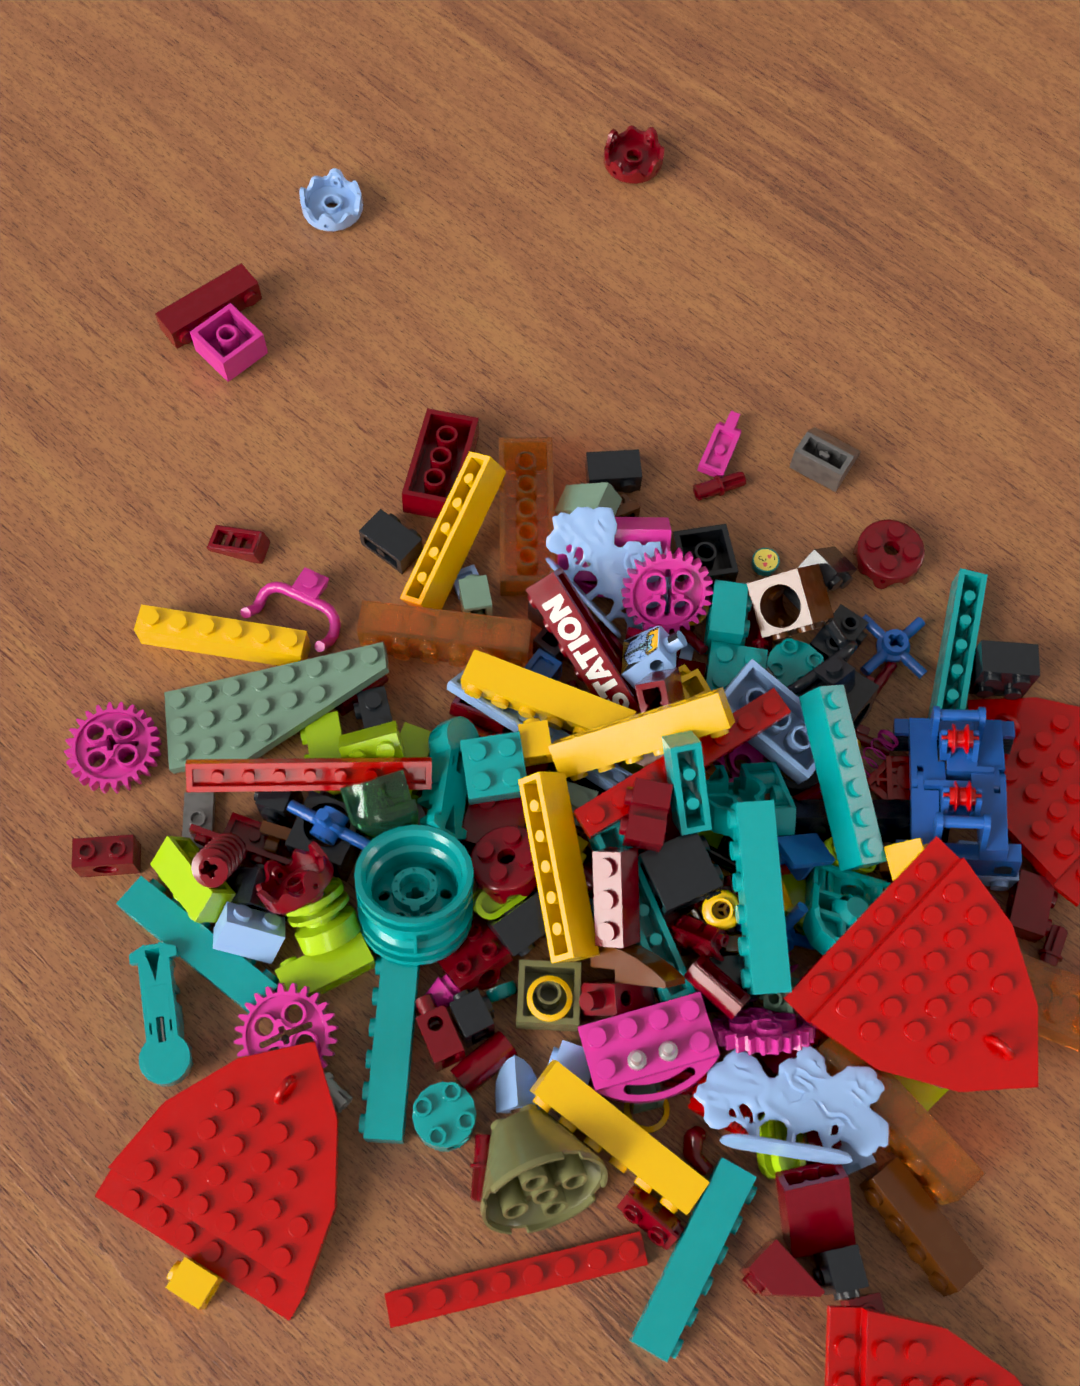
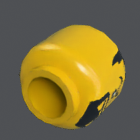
(711, 909)

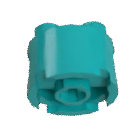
(792, 660)
(444, 1116)

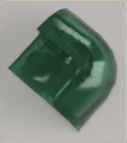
(380, 804)

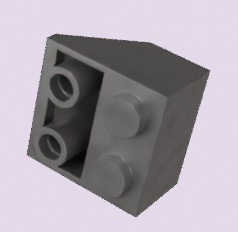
(823, 458)

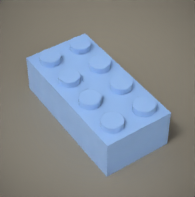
(786, 740)

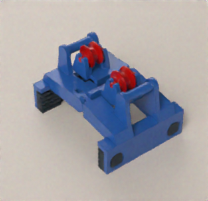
(969, 791)

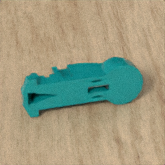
(449, 789)
(166, 1054)

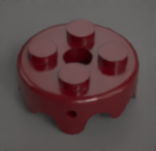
(633, 143)
(887, 568)
(504, 879)
(298, 882)

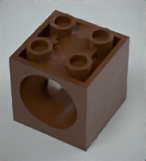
(768, 602)

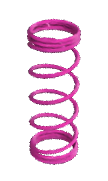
(883, 741)

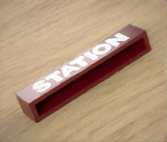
(581, 639)

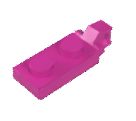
(721, 447)

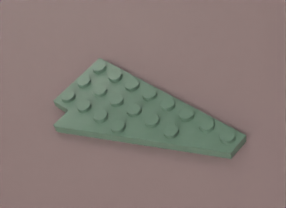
(264, 707)

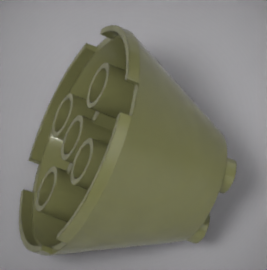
(537, 1173)

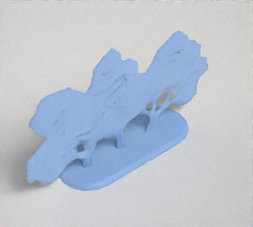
(595, 534)
(800, 1098)

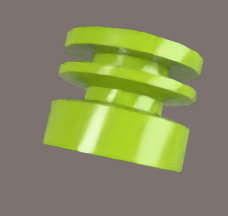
(325, 922)

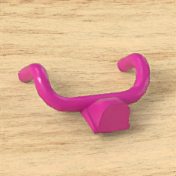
(306, 590)

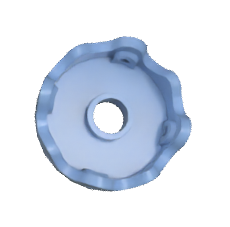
(334, 190)

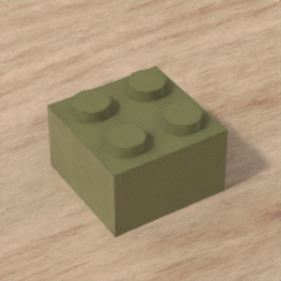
(548, 996)

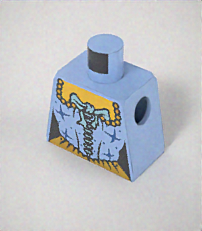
(649, 653)

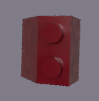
(777, 1274)

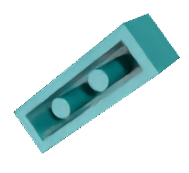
(687, 775)

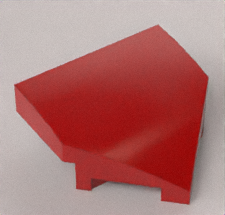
(891, 779)

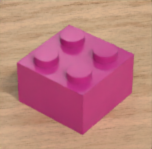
(229, 342)

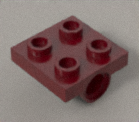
(477, 959)

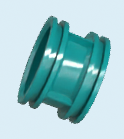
(414, 894)

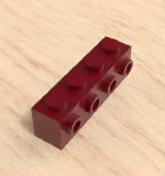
(187, 313)

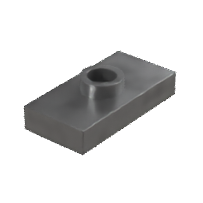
(198, 810)

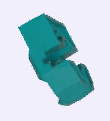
(751, 785)
(828, 910)

